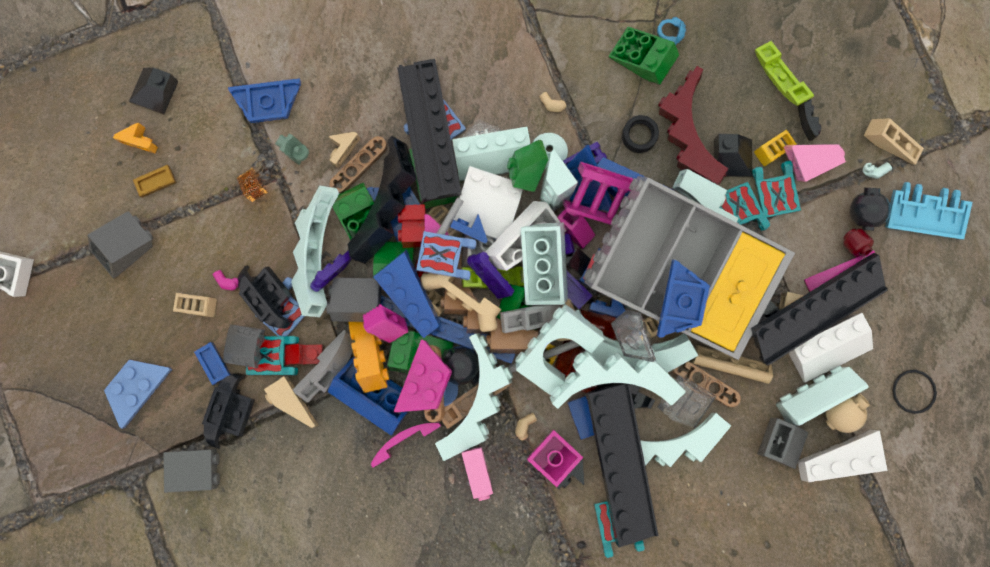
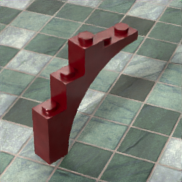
(683, 134)

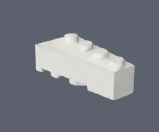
(508, 247)
(14, 274)
(853, 457)

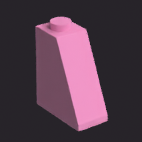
(814, 159)
(477, 473)

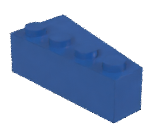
(405, 289)

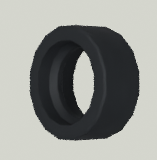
(647, 121)

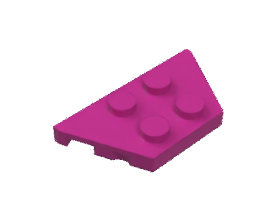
(424, 382)

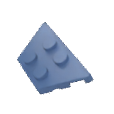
(133, 388)

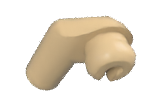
(552, 105)
(522, 426)

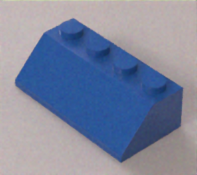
(375, 405)

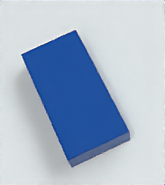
(212, 363)
(581, 416)

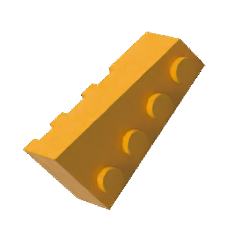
(368, 359)

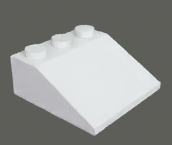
(491, 198)

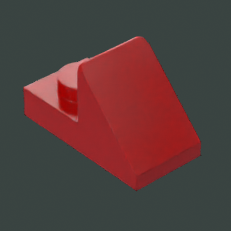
(302, 354)

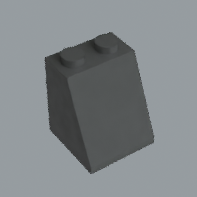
(120, 243)

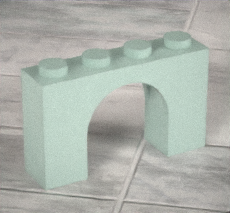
(565, 324)

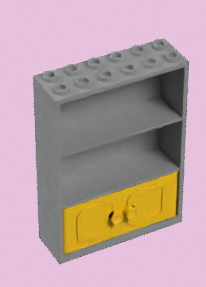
(666, 226)

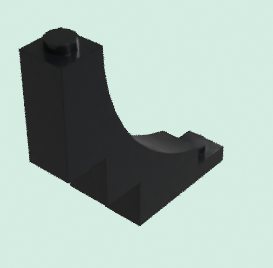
(389, 202)

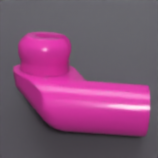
(225, 283)

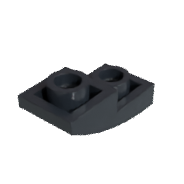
(809, 124)

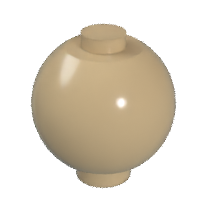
(848, 415)

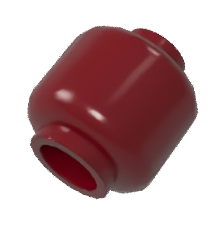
(858, 242)

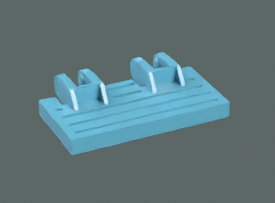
(931, 214)

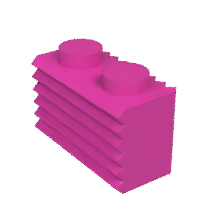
(385, 324)

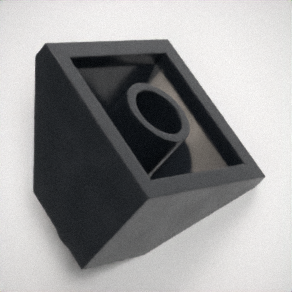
(154, 90)
(734, 153)

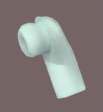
(874, 172)

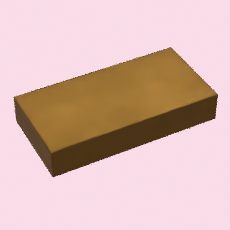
(154, 181)

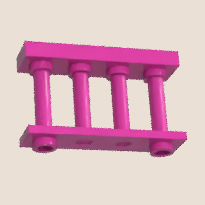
(606, 179)

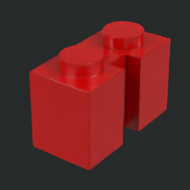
(413, 225)

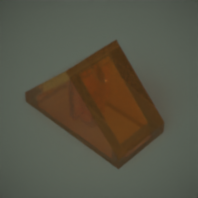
(251, 185)

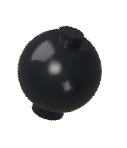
(870, 209)
(463, 364)

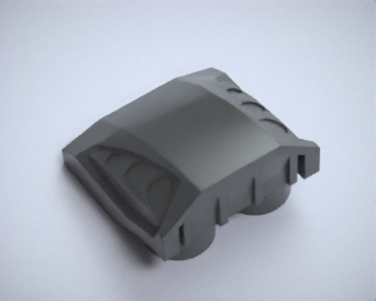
(243, 346)

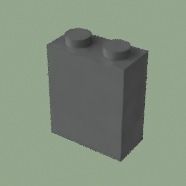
(352, 298)
(191, 470)

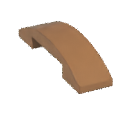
(461, 406)

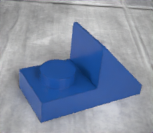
(475, 231)
(615, 308)

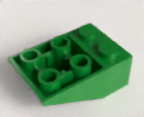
(645, 54)
(353, 208)

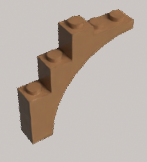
(498, 341)

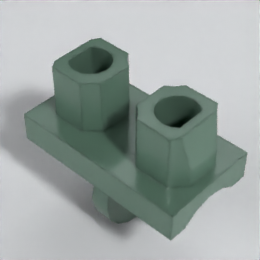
(292, 148)

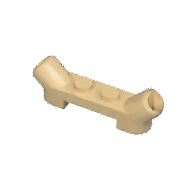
(486, 309)

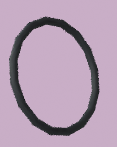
(934, 390)

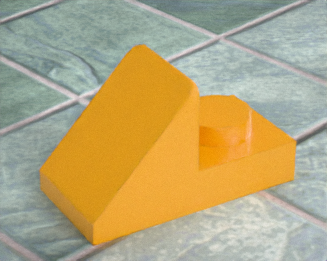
(134, 137)

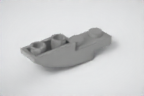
(527, 318)
(330, 364)

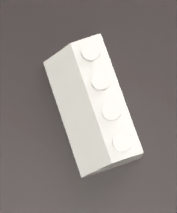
(833, 347)

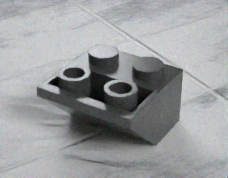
(783, 442)

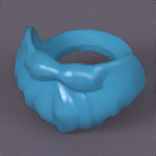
(676, 22)

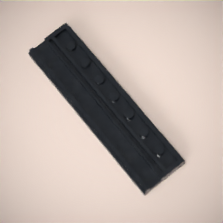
(429, 131)
(819, 309)
(622, 464)

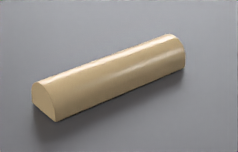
(743, 367)

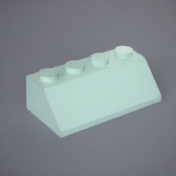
(489, 150)
(557, 183)
(544, 264)
(820, 395)

